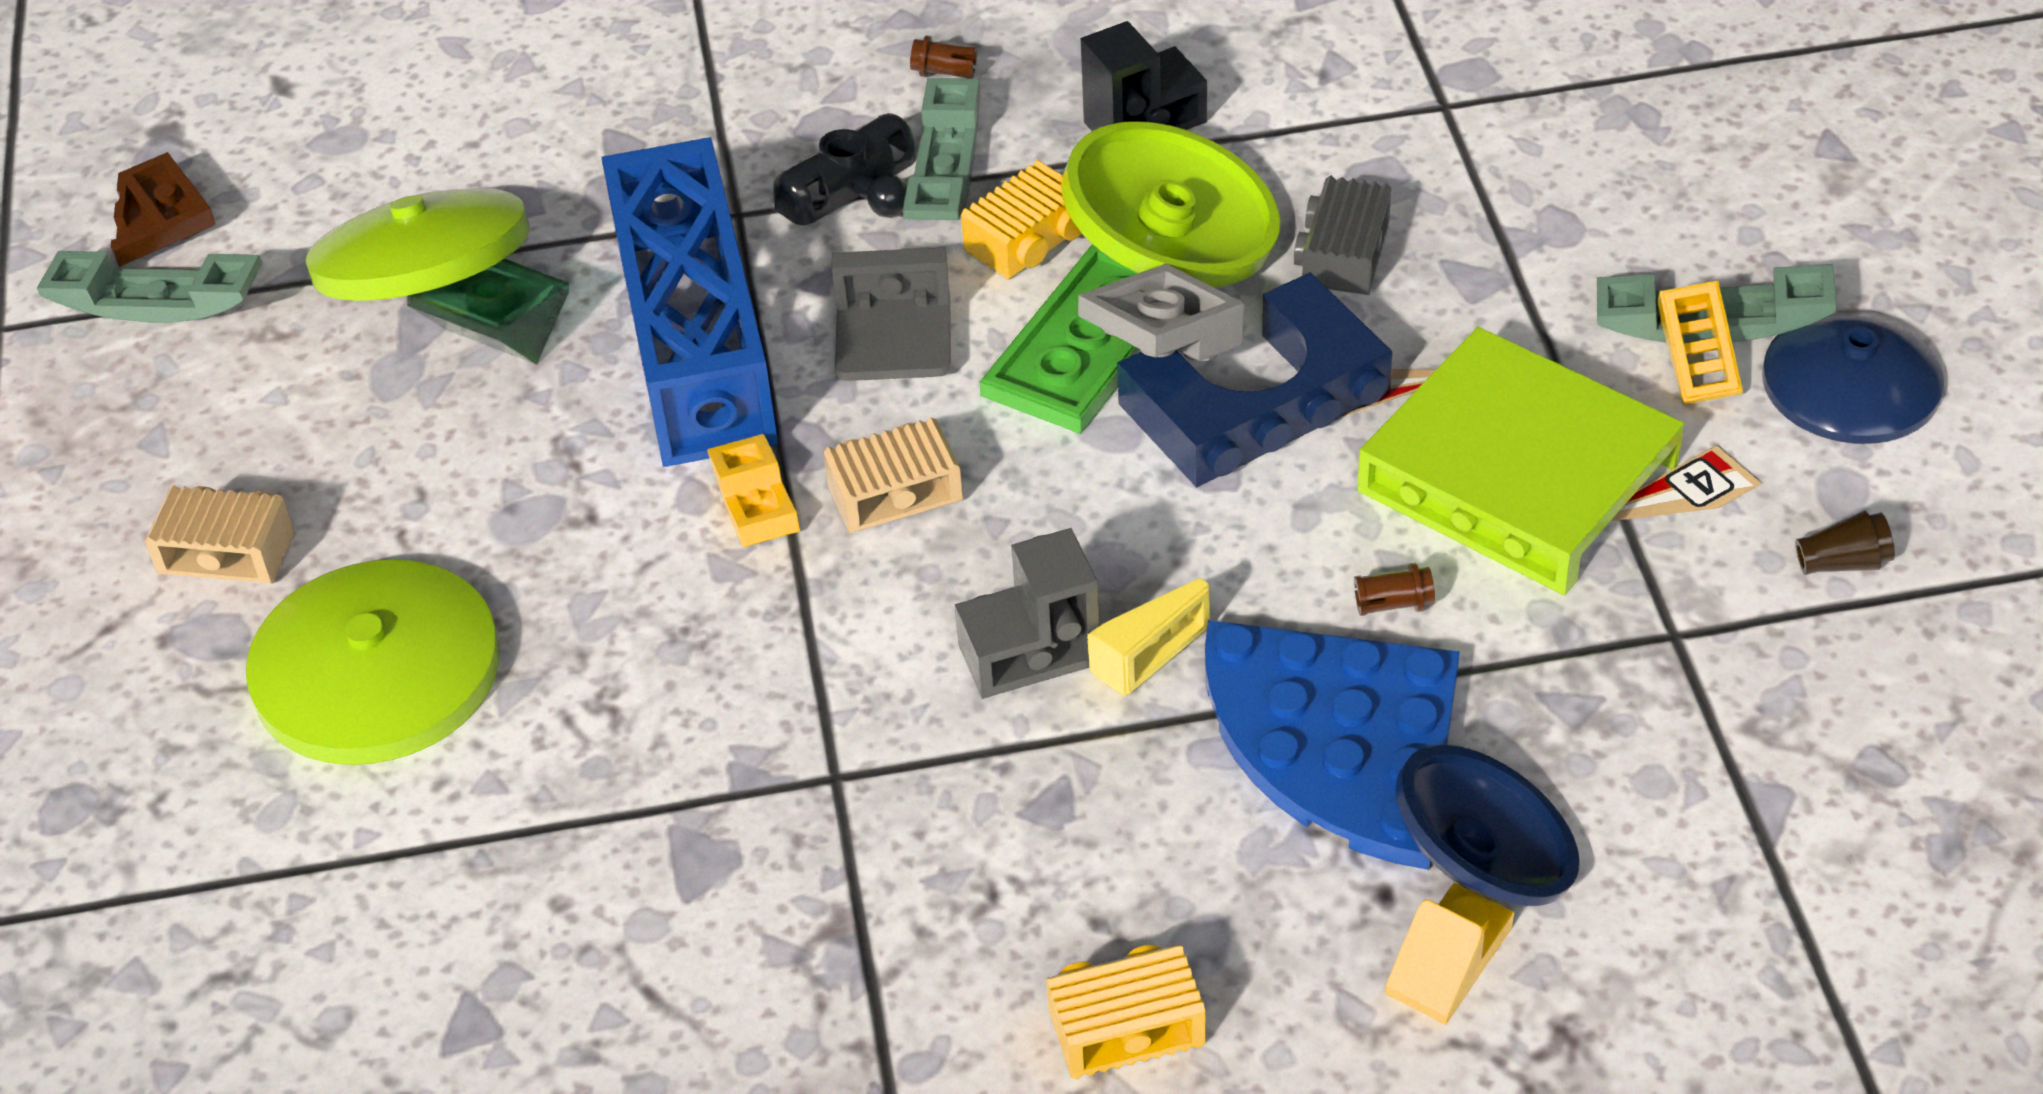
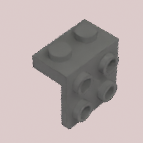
(892, 314)

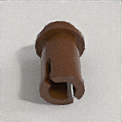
(943, 58)
(1395, 590)

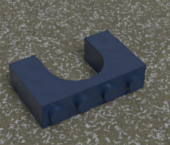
(1219, 429)

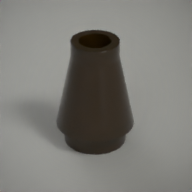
(1849, 545)

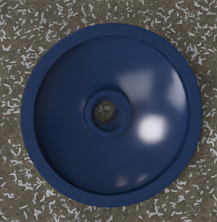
(1853, 378)
(1486, 826)

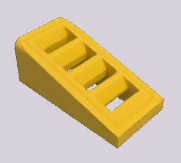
(1689, 300)

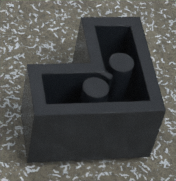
(1136, 84)

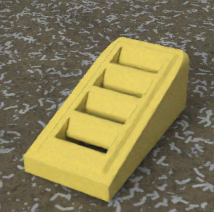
(1149, 636)

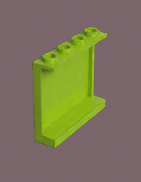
(1516, 457)

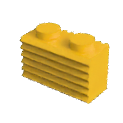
(1018, 221)
(1126, 1009)

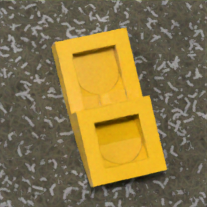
(753, 490)

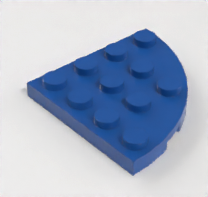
(1330, 724)

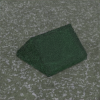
(499, 307)

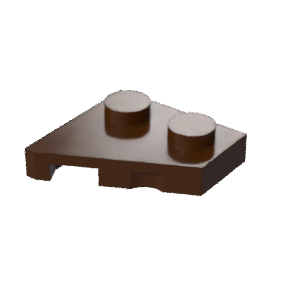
(156, 209)

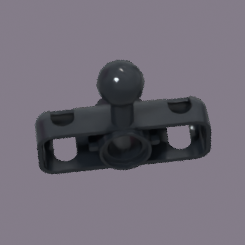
(849, 168)

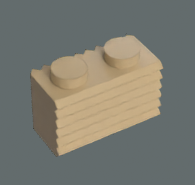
(892, 475)
(220, 534)

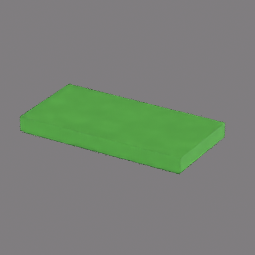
(1058, 361)

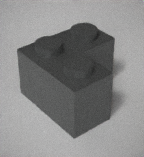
(1038, 624)

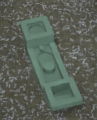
(945, 150)
(94, 286)
(1753, 312)

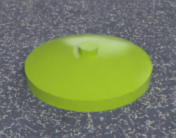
(1171, 199)
(417, 244)
(372, 662)

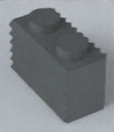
(1344, 234)

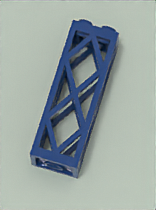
(701, 365)

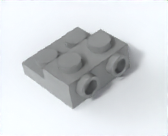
(1166, 313)

